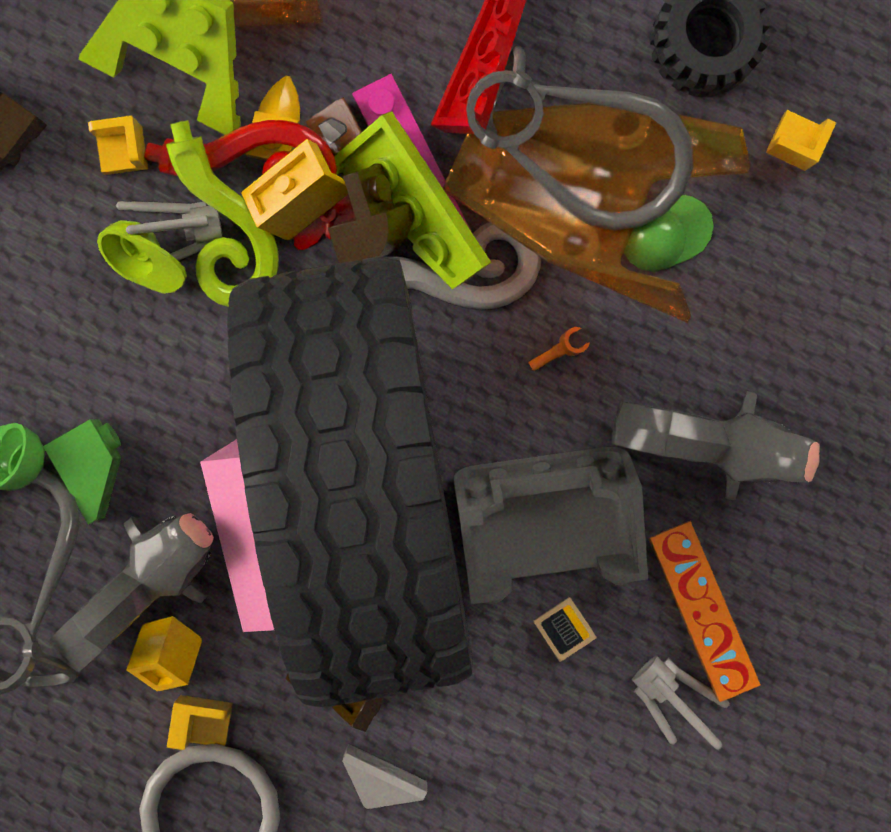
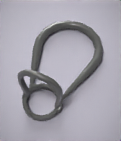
(614, 99)
(60, 557)

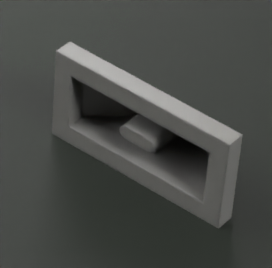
(381, 782)

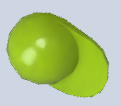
(140, 258)

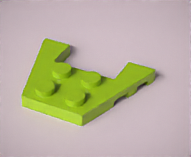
(183, 33)

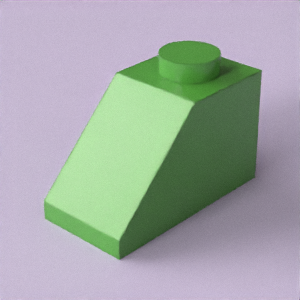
(88, 465)

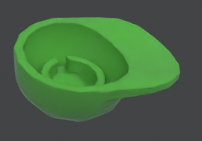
(672, 237)
(19, 456)

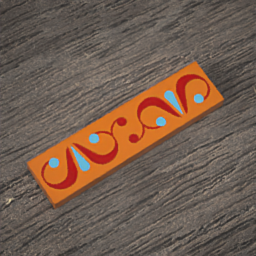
(704, 611)

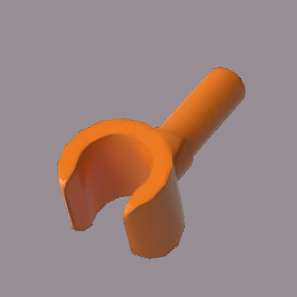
(558, 350)

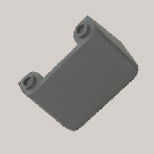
(551, 519)

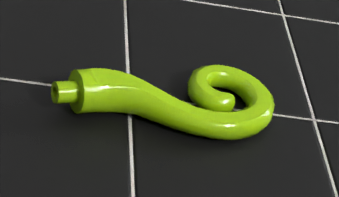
(194, 171)

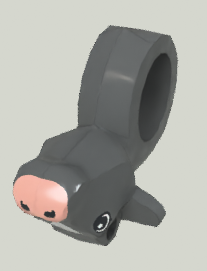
(743, 447)
(159, 565)

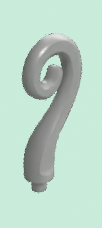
(423, 278)

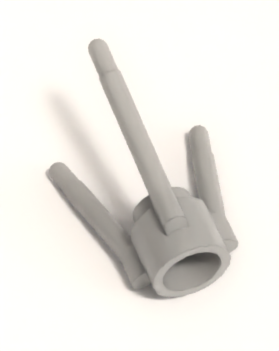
(199, 223)
(658, 682)

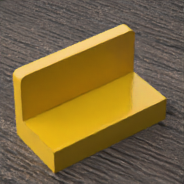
(294, 192)

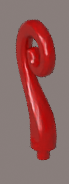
(244, 139)

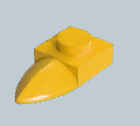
(278, 104)

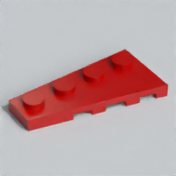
(484, 53)

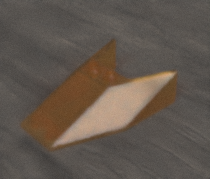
(605, 160)

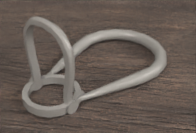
(208, 753)

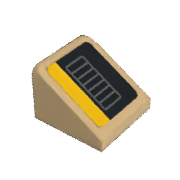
(565, 629)

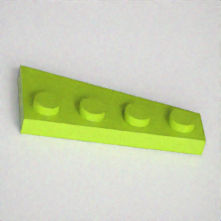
(436, 226)

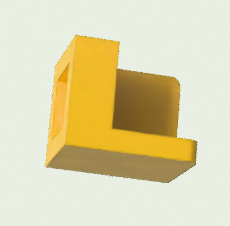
(800, 140)
(119, 144)
(164, 654)
(198, 722)

